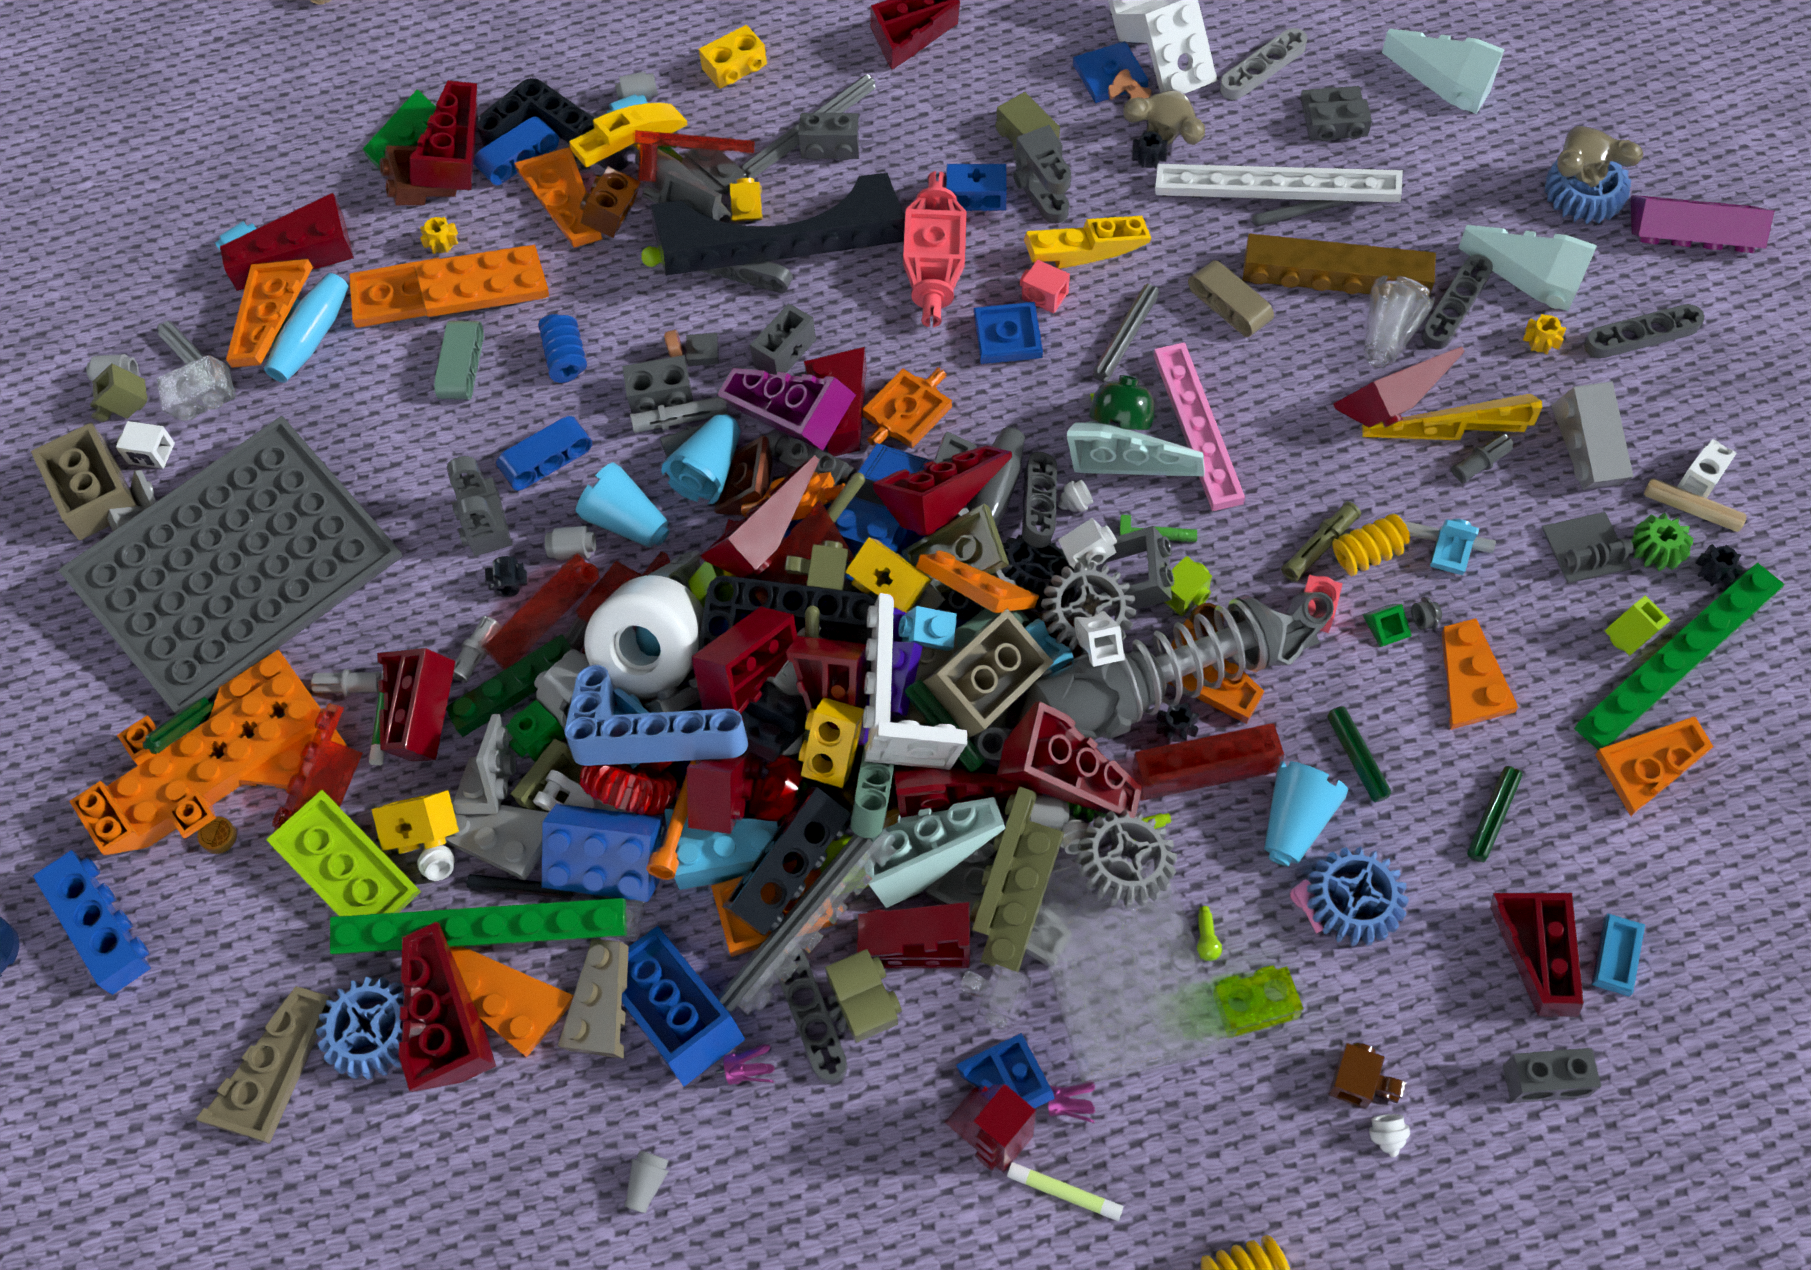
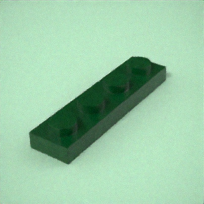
(505, 688)

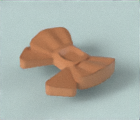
(1124, 82)

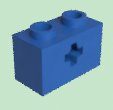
(978, 186)

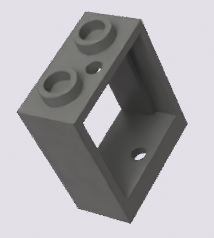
(1161, 578)

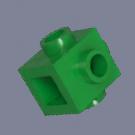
(533, 731)

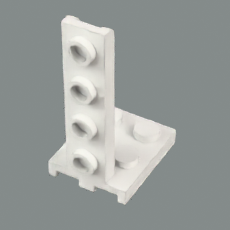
(907, 740)

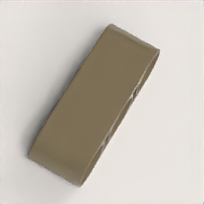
(1231, 298)

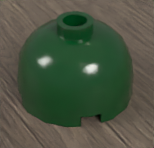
(1123, 404)

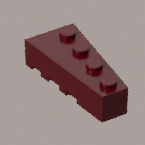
(448, 145)
(308, 233)

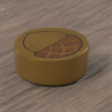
(217, 835)

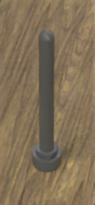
(1295, 211)

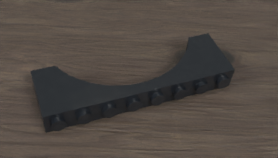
(698, 243)

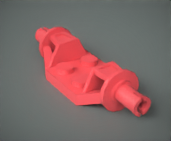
(934, 247)

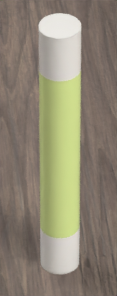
(1065, 1191)

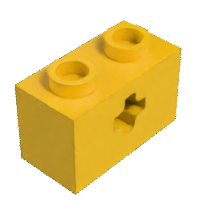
(876, 559)
(415, 821)

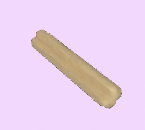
(1695, 505)

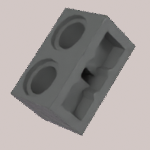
(657, 384)
(1551, 1075)

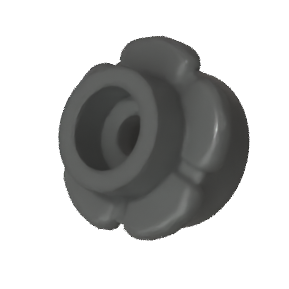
(1426, 614)

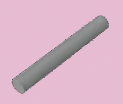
(1431, 533)

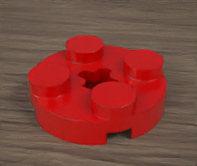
(777, 792)

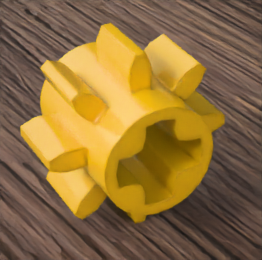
(438, 235)
(1544, 333)

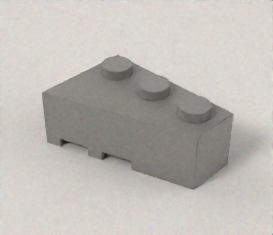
(1594, 435)

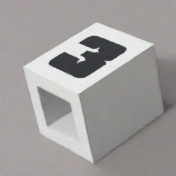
(145, 445)

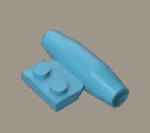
(305, 327)

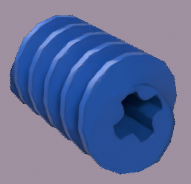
(562, 347)

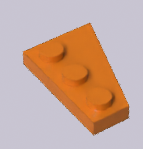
(1474, 678)
(1653, 760)

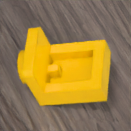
(746, 200)

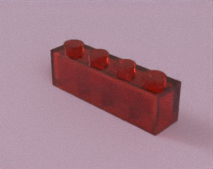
(1207, 761)

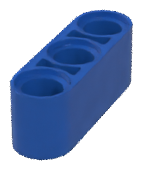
(521, 143)
(543, 453)

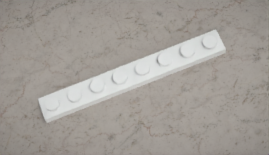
(1279, 182)

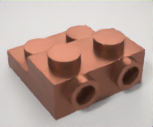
(397, 169)

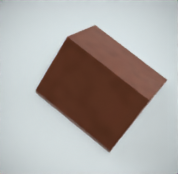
(747, 477)

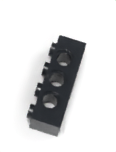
(746, 898)

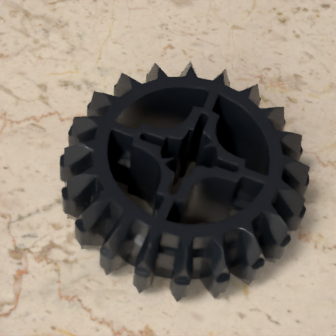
(1034, 568)

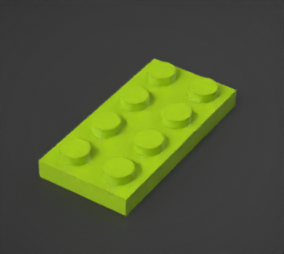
(341, 861)

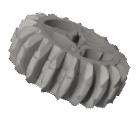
(1084, 580)
(1149, 846)

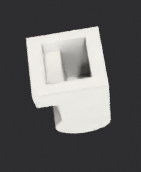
(1707, 469)
(1100, 638)

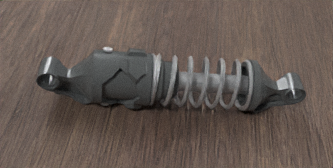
(1115, 695)

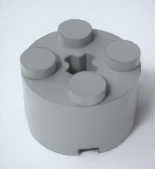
(558, 683)

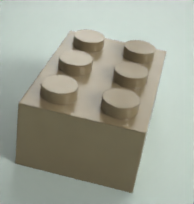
(83, 479)
(988, 673)

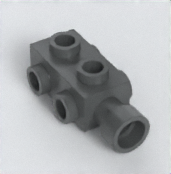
(796, 452)

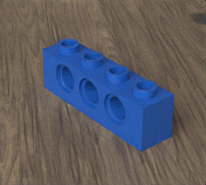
(60, 884)

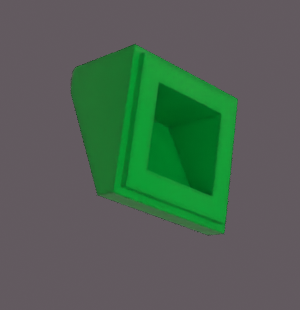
(1388, 624)

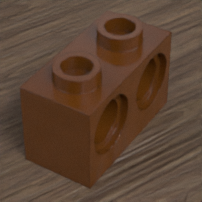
(609, 201)

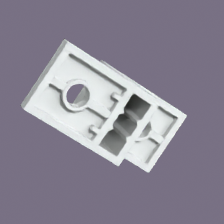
(1170, 31)

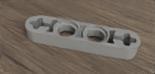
(1261, 62)

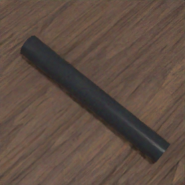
(514, 886)

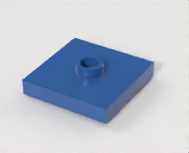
(1102, 65)
(1008, 332)

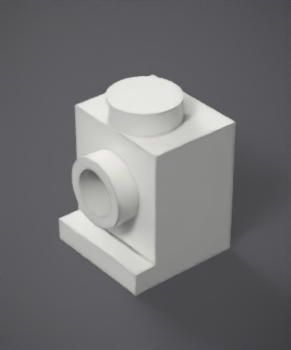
(1088, 544)

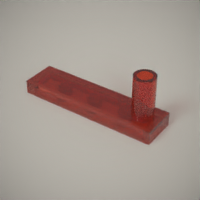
(650, 141)
(541, 611)

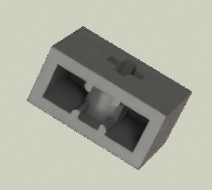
(783, 341)

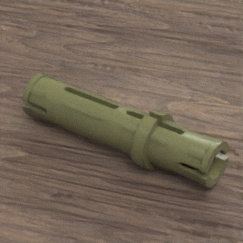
(1321, 541)

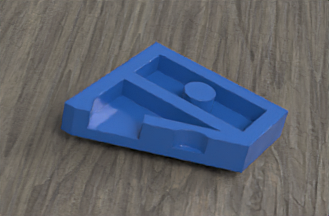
(1012, 1065)

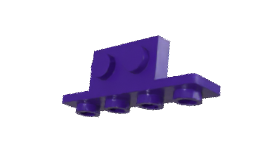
(904, 669)

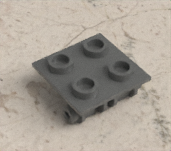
(1588, 547)

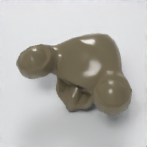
(1168, 115)
(1589, 153)

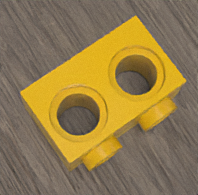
(733, 56)
(837, 744)

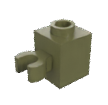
(117, 392)
(825, 568)

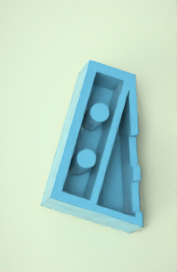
(717, 856)

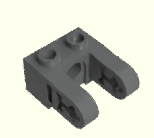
(1040, 172)
(477, 507)

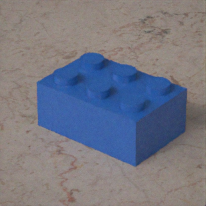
(599, 852)

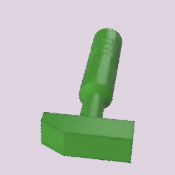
(1172, 534)

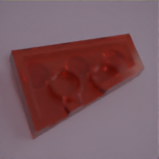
(812, 530)

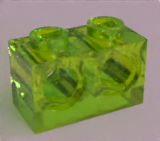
(1260, 1011)

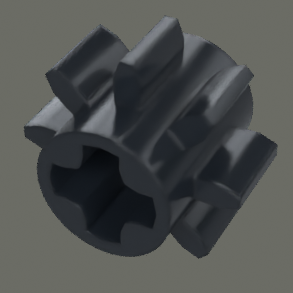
(1149, 150)
(1719, 565)
(506, 576)
(1185, 728)

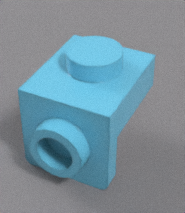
(1454, 546)
(928, 628)
(1057, 652)

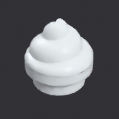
(1075, 497)
(1073, 832)
(436, 863)
(1389, 1133)

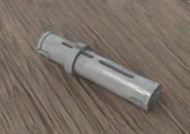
(678, 414)

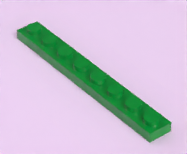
(1678, 657)
(482, 925)

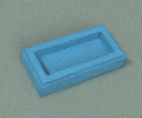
(1618, 955)

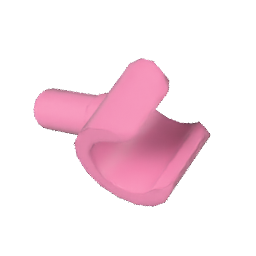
(1300, 897)

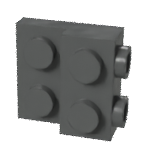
(1335, 113)

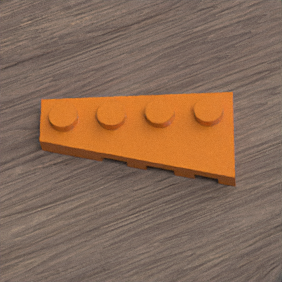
(560, 190)

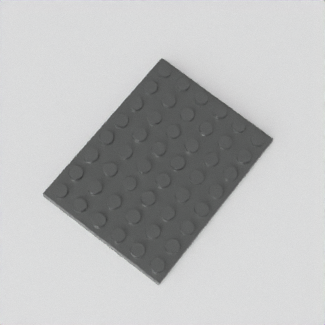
(230, 565)

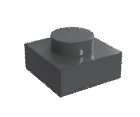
(702, 349)

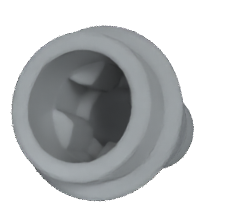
(645, 1179)

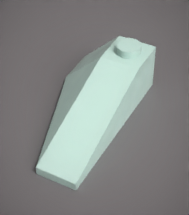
(1451, 68)
(1537, 265)
(1118, 450)
(932, 846)

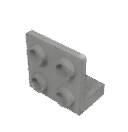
(488, 774)

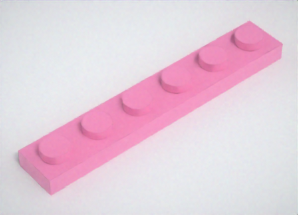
(1199, 425)

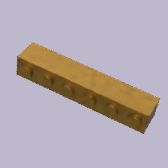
(1331, 264)

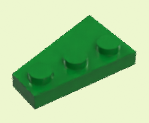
(402, 128)

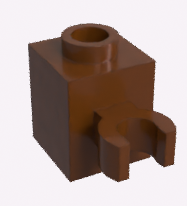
(1359, 1077)

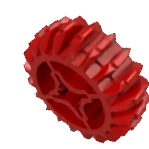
(630, 789)

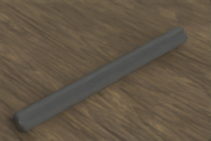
(790, 139)
(793, 921)

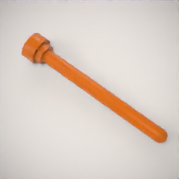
(664, 861)

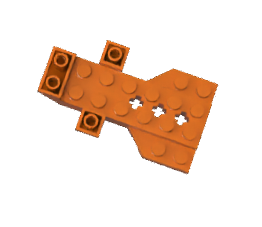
(187, 777)

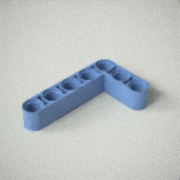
(608, 739)

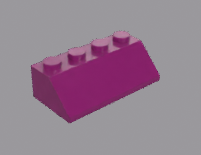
(1700, 222)

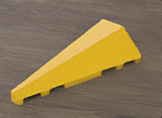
(1504, 415)

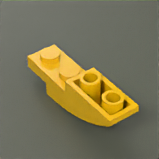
(615, 130)
(1094, 242)

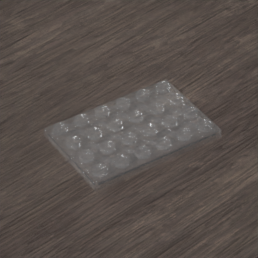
(1126, 977)

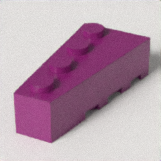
(794, 405)

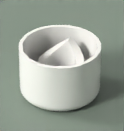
(668, 613)

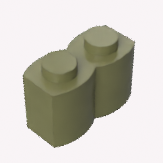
(862, 995)

